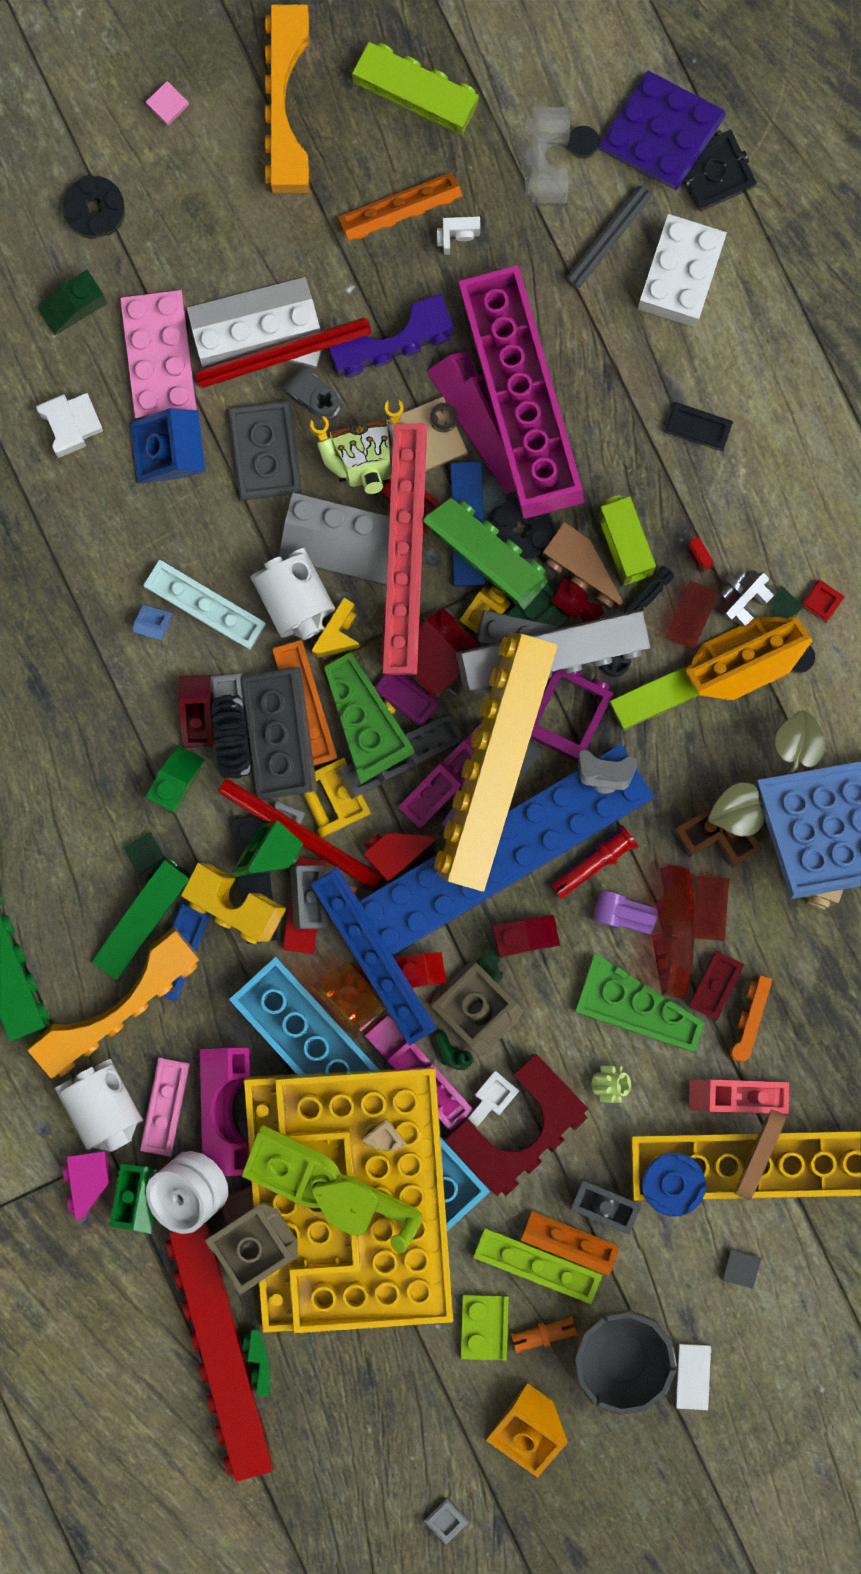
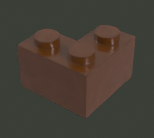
(700, 834)

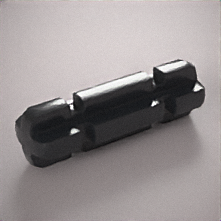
(650, 590)

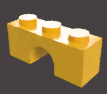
(209, 892)

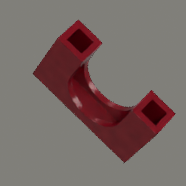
(559, 1111)

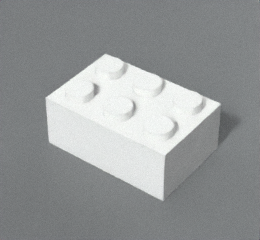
(682, 270)

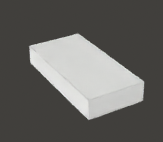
(693, 1376)

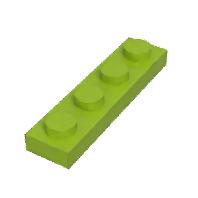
(537, 1266)

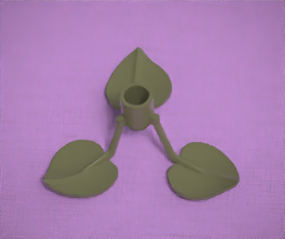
(739, 806)

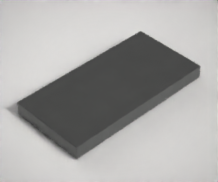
(279, 733)

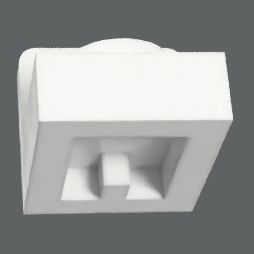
(460, 227)

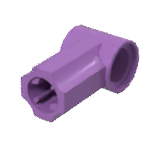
(617, 911)

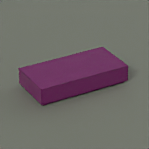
(407, 698)

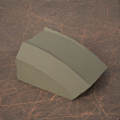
(476, 1007)
(254, 1246)

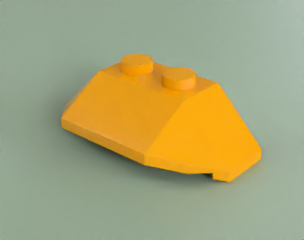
(748, 657)

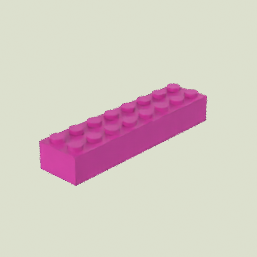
(521, 392)

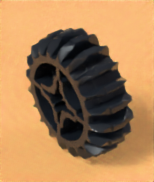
(231, 736)

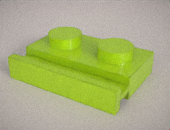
(484, 1327)

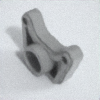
(606, 775)

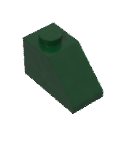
(72, 302)

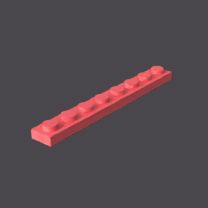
(405, 549)

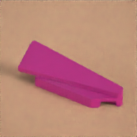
(468, 393)

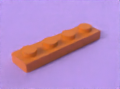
(400, 206)
(293, 656)

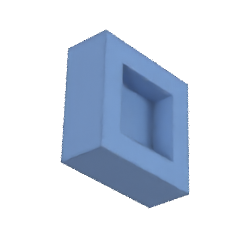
(152, 622)

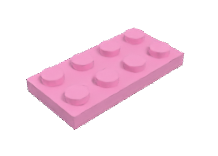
(158, 353)

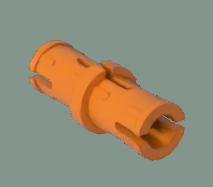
(544, 1334)

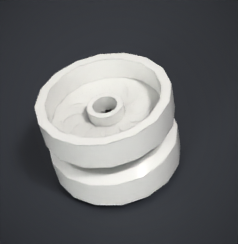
(187, 1192)

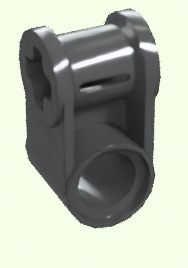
(309, 390)

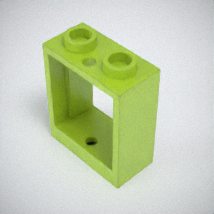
(626, 540)

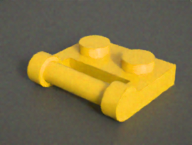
(347, 809)

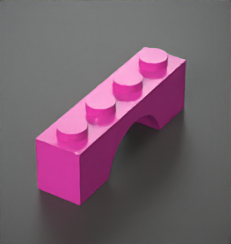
(221, 1076)

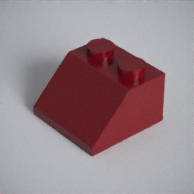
(437, 648)

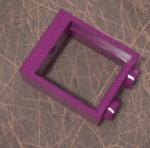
(557, 742)

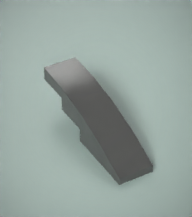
(427, 743)

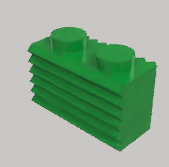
(130, 1204)

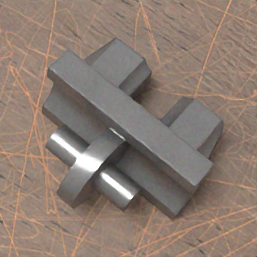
(739, 592)

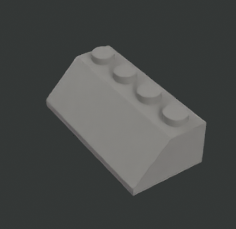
(337, 537)

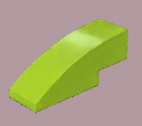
(653, 699)

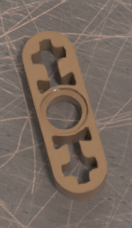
(760, 1154)

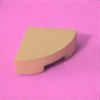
(384, 1137)

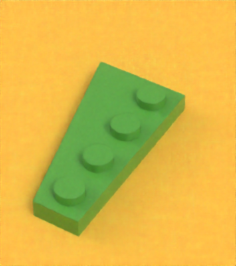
(368, 725)
(631, 1005)

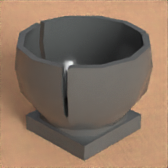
(624, 1362)

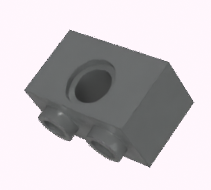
(605, 1206)

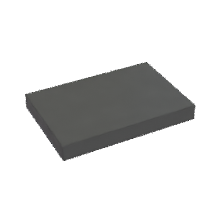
(265, 450)

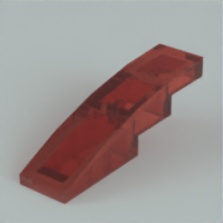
(676, 940)

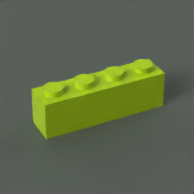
(415, 88)

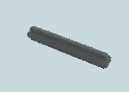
(609, 237)

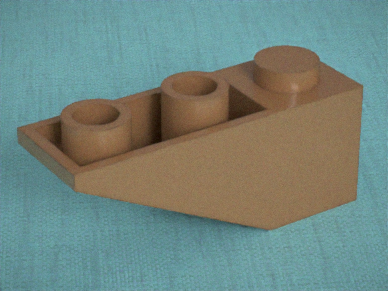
(577, 558)

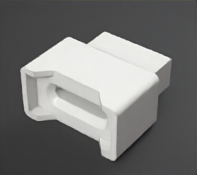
(70, 422)

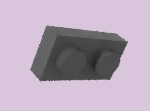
(307, 908)

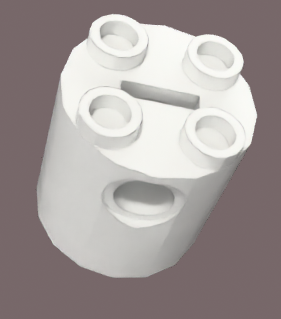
(293, 595)
(100, 1107)

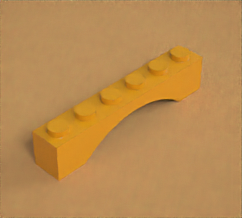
(288, 40)
(64, 1043)

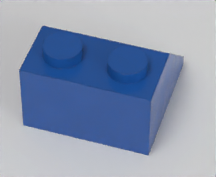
(167, 445)

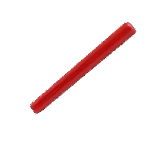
(283, 352)
(311, 840)

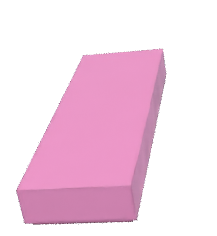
(164, 1107)

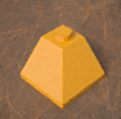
(529, 1431)

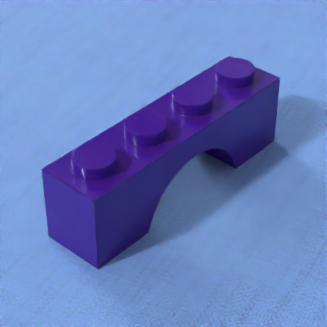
(427, 325)

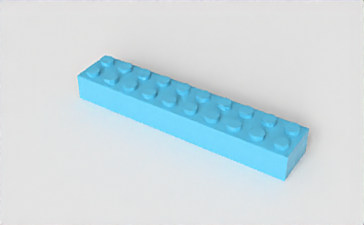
(316, 1044)

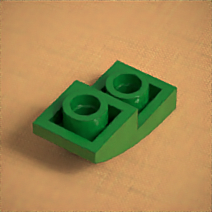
(257, 1352)

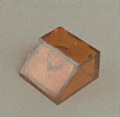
(349, 1000)

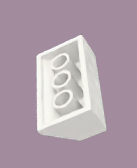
(252, 321)

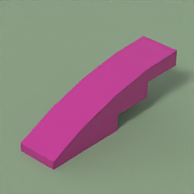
(438, 786)
(394, 1048)

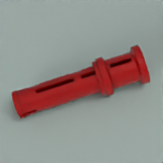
(606, 853)

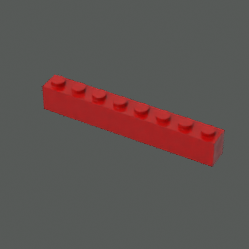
(221, 1353)

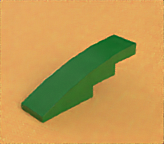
(140, 920)

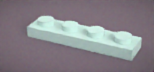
(204, 605)

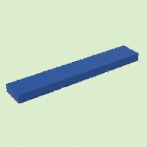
(373, 956)

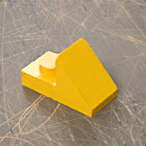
(332, 639)

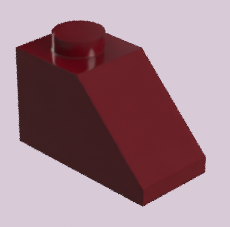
(195, 711)
(526, 936)

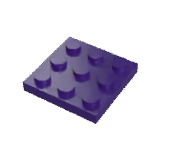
(662, 130)

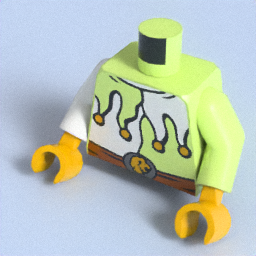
(361, 451)

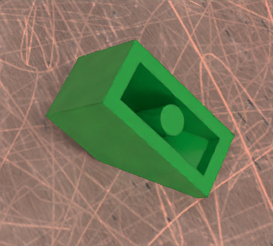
(175, 779)
(268, 851)

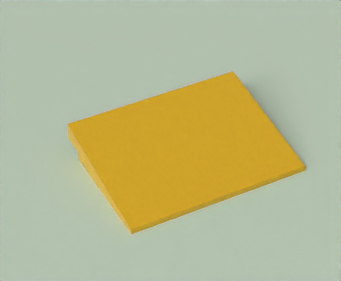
(344, 1277)

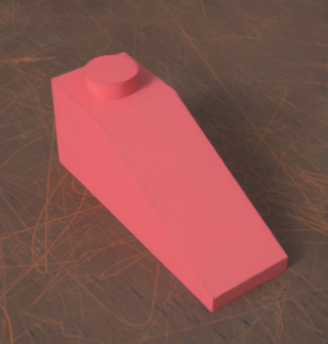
(738, 1096)

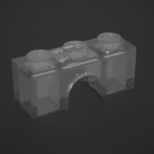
(548, 129)

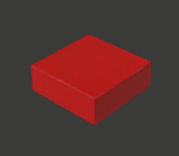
(700, 555)
(822, 601)

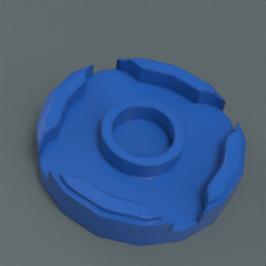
(673, 1184)

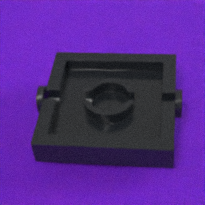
(719, 172)

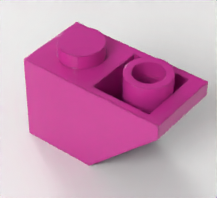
(88, 1179)

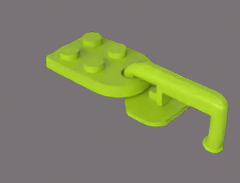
(317, 1183)

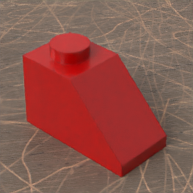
(395, 852)

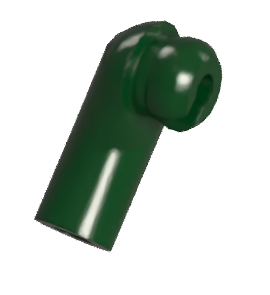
(451, 1056)

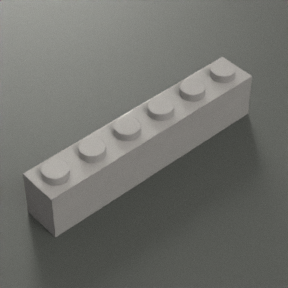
(577, 645)

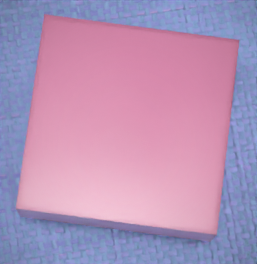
(167, 103)

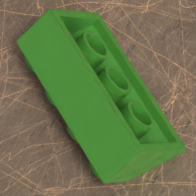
(486, 552)

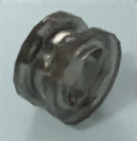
(452, 416)

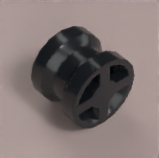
(614, 670)

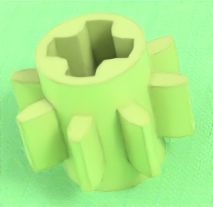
(611, 1084)

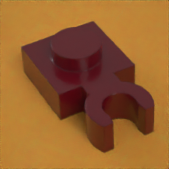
(574, 601)

